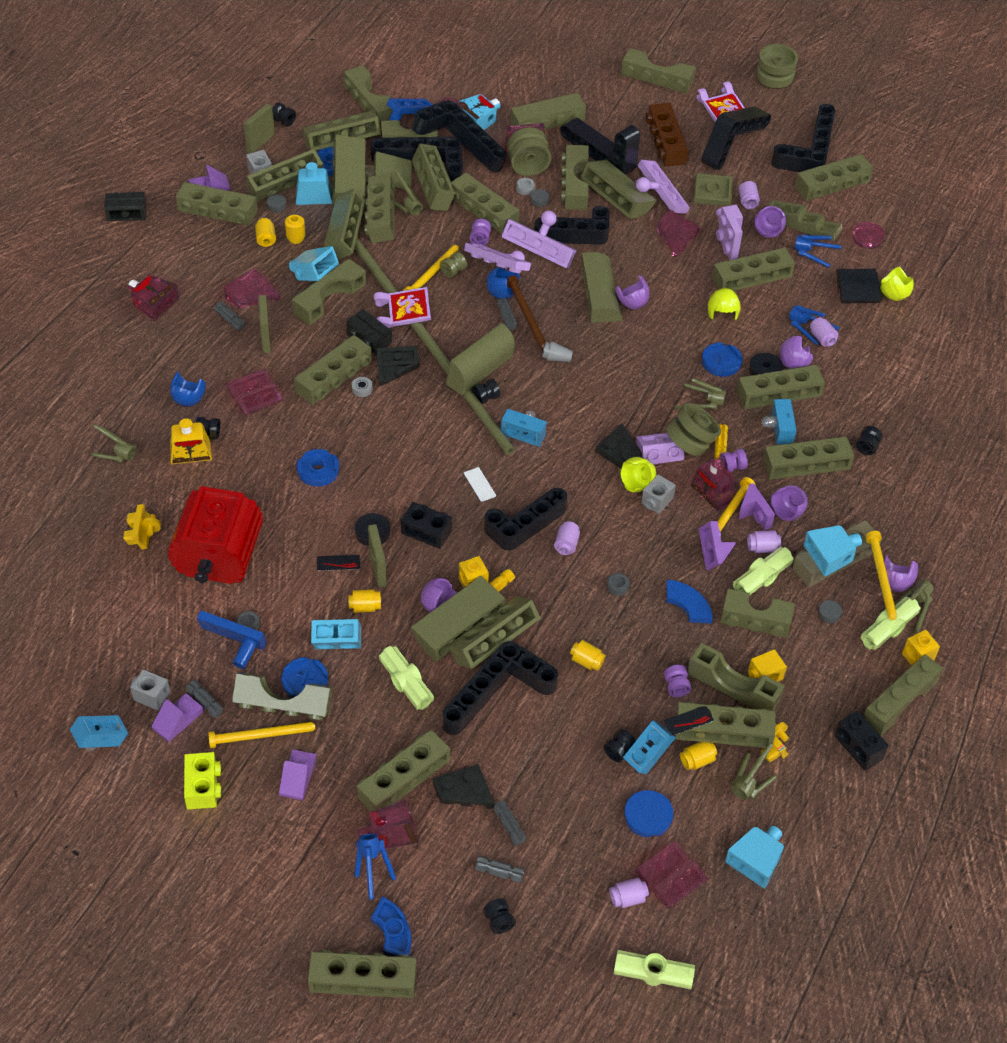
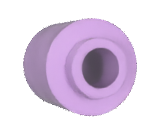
(749, 194)
(824, 332)
(567, 538)
(763, 541)
(629, 893)

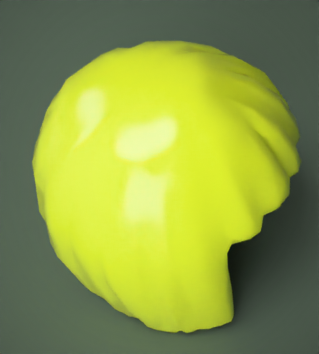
(897, 285)
(724, 301)
(637, 474)

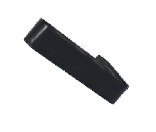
(462, 126)
(724, 131)
(405, 147)
(621, 153)
(800, 158)
(493, 681)

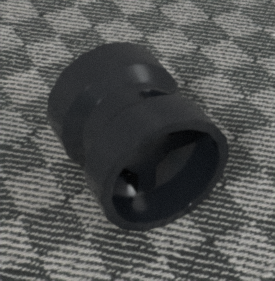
(283, 114)
(487, 391)
(211, 426)
(869, 440)
(619, 745)
(499, 916)

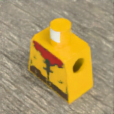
(189, 443)

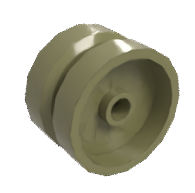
(776, 66)
(529, 151)
(693, 429)

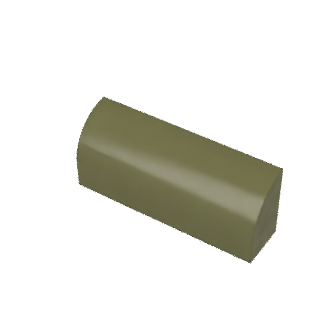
(348, 165)
(617, 188)
(600, 287)
(480, 359)
(456, 617)

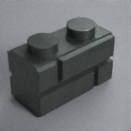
(125, 206)
(369, 330)

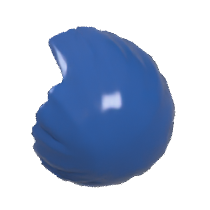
(497, 283)
(186, 392)

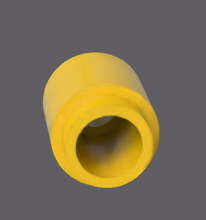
(295, 229)
(265, 232)
(365, 601)
(587, 655)
(698, 755)

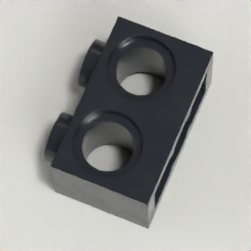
(426, 525)
(861, 740)

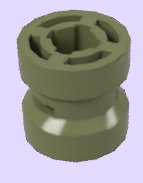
(452, 265)

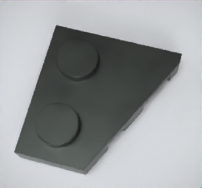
(396, 362)
(618, 447)
(463, 787)

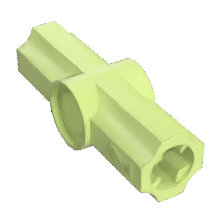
(764, 571)
(886, 628)
(406, 677)
(670, 973)

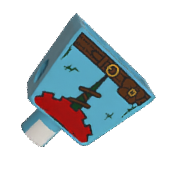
(481, 110)

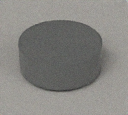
(539, 198)
(276, 203)
(618, 584)
(830, 611)
(249, 619)

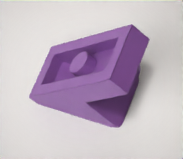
(213, 179)
(756, 505)
(712, 547)
(176, 717)
(297, 774)

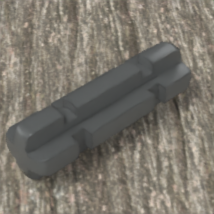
(506, 313)
(229, 316)
(204, 699)
(509, 823)
(499, 869)

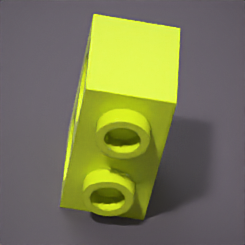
(201, 780)

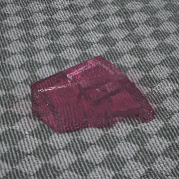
(676, 231)
(247, 289)

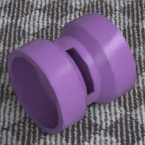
(480, 232)
(734, 460)
(677, 679)

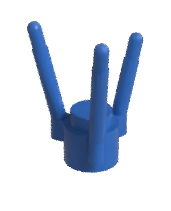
(805, 242)
(801, 315)
(369, 846)

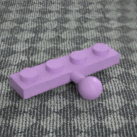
(657, 180)
(538, 241)
(514, 261)

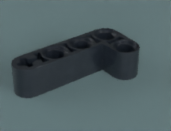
(580, 230)
(514, 531)

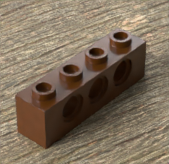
(667, 134)

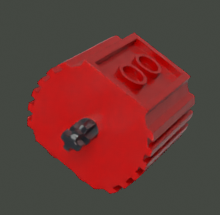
(215, 535)

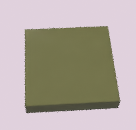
(259, 128)
(387, 164)
(713, 189)
(264, 324)
(377, 556)

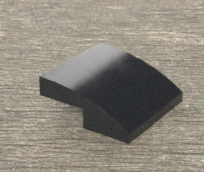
(858, 286)

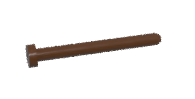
(512, 282)

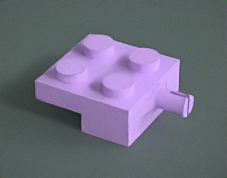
(730, 230)

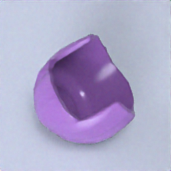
(770, 221)
(635, 295)
(793, 355)
(789, 502)
(900, 577)
(436, 593)

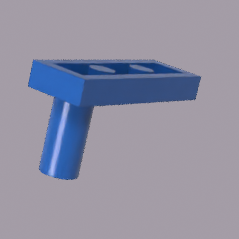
(406, 106)
(247, 636)

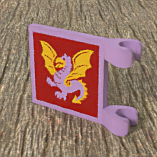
(721, 103)
(404, 306)

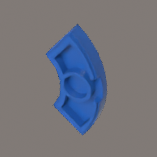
(689, 600)
(394, 927)

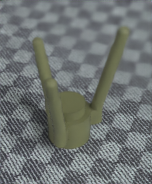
(411, 203)
(714, 394)
(123, 449)
(921, 593)
(744, 785)

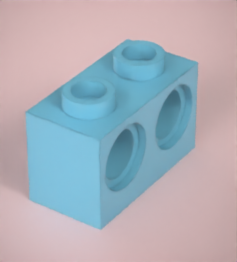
(336, 634)

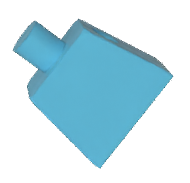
(313, 186)
(314, 264)
(831, 548)
(757, 854)

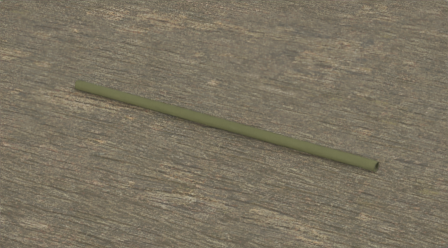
(438, 354)

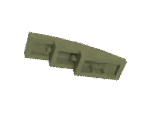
(807, 222)

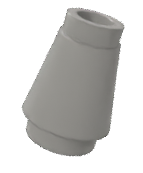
(556, 352)

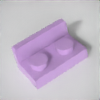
(659, 448)

